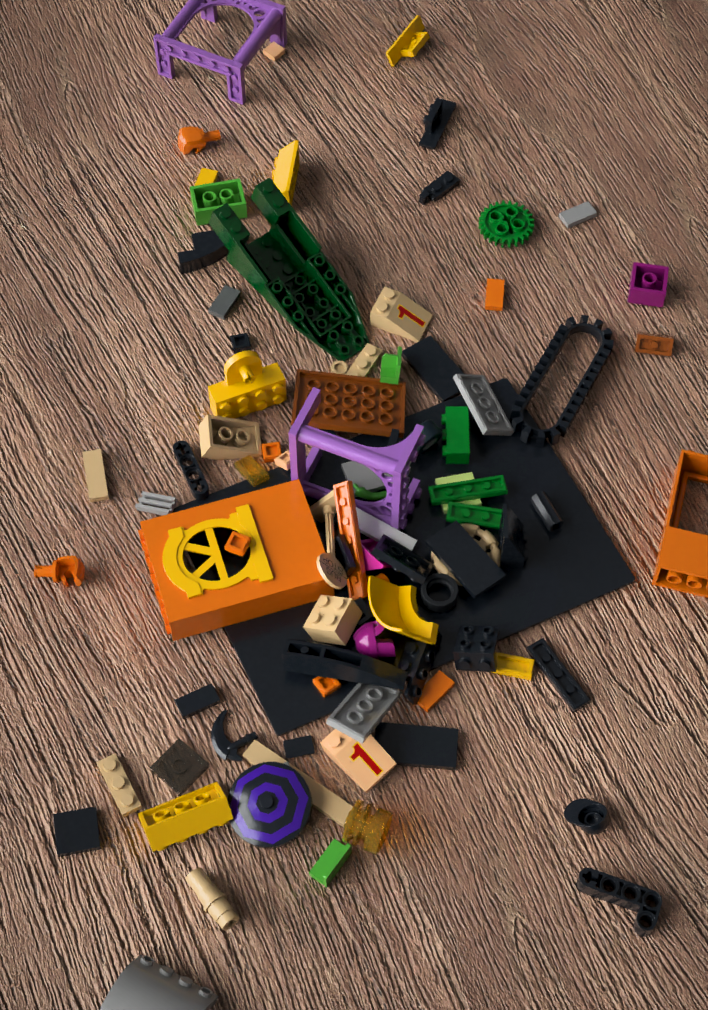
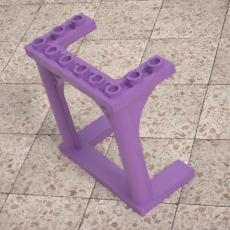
(272, 25)
(390, 459)

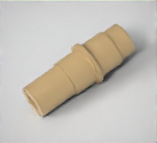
(212, 898)

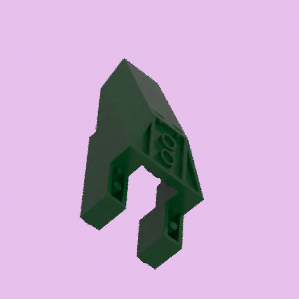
(293, 273)

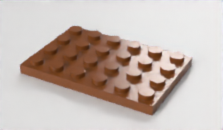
(352, 403)

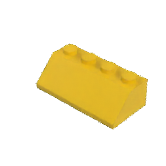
(287, 170)
(185, 816)

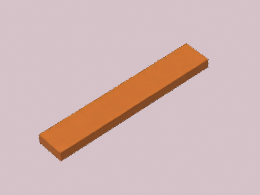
(349, 527)

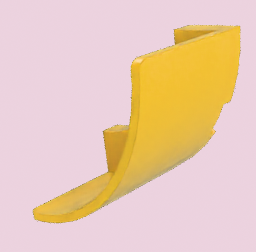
(397, 610)

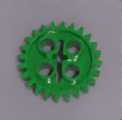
(506, 224)

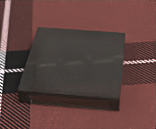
(179, 767)

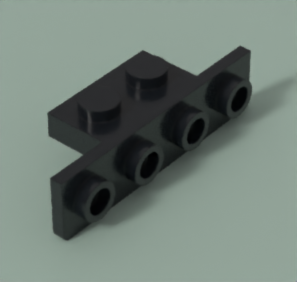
(436, 122)
(417, 661)

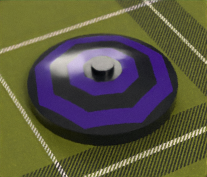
(270, 805)

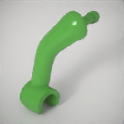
(363, 493)

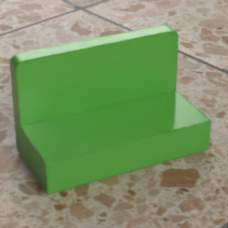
(330, 862)

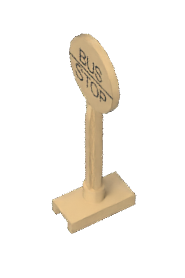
(327, 564)

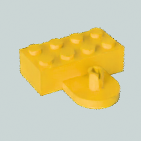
(247, 386)

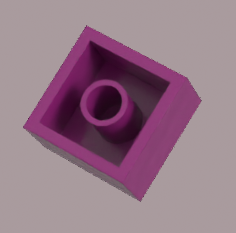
(648, 284)

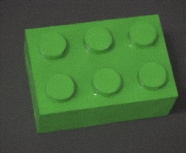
(211, 196)

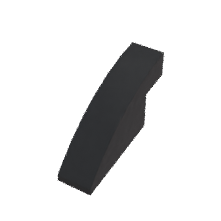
(207, 251)

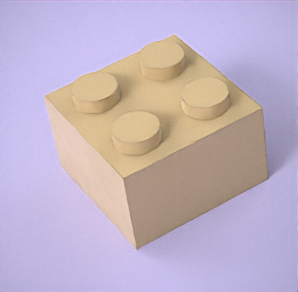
(333, 619)

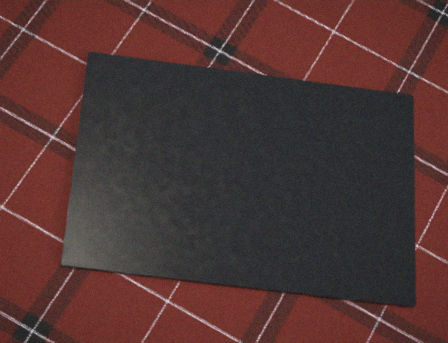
(560, 574)

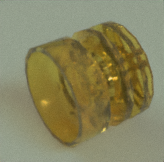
(367, 826)

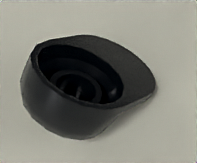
(588, 815)

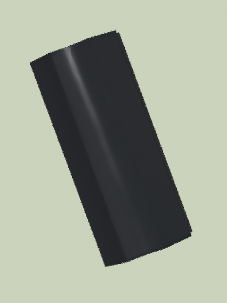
(547, 511)

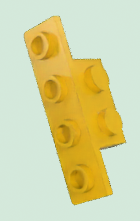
(408, 42)

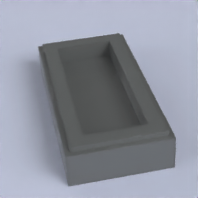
(224, 302)

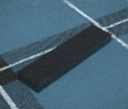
(558, 675)

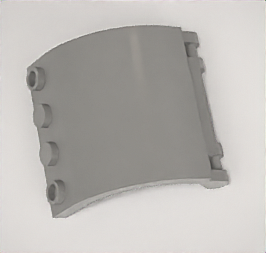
(156, 987)

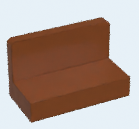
(654, 343)

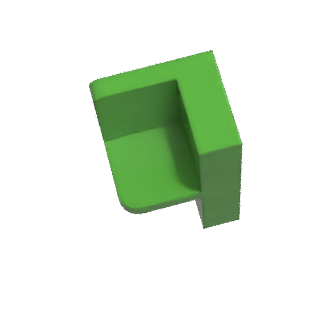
(391, 367)

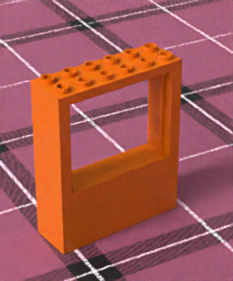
(683, 553)

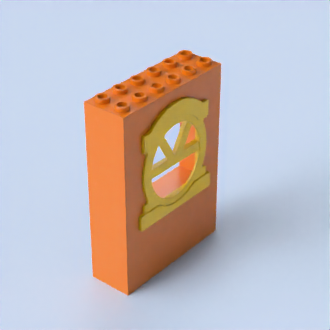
(276, 577)

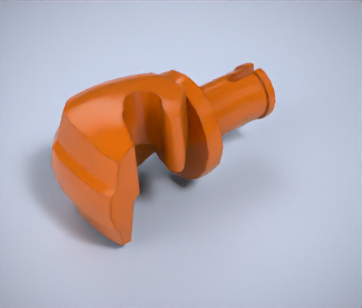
(195, 138)
(62, 570)

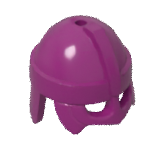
(368, 644)

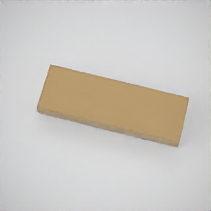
(95, 475)

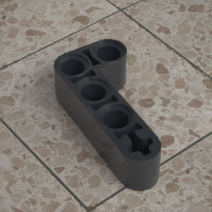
(618, 897)

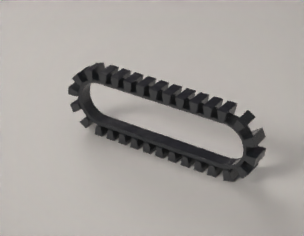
(541, 370)

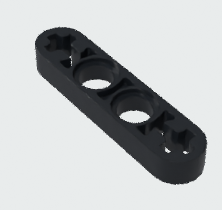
(191, 469)

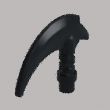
(223, 746)

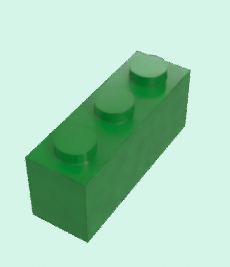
(456, 435)

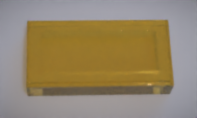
(251, 470)

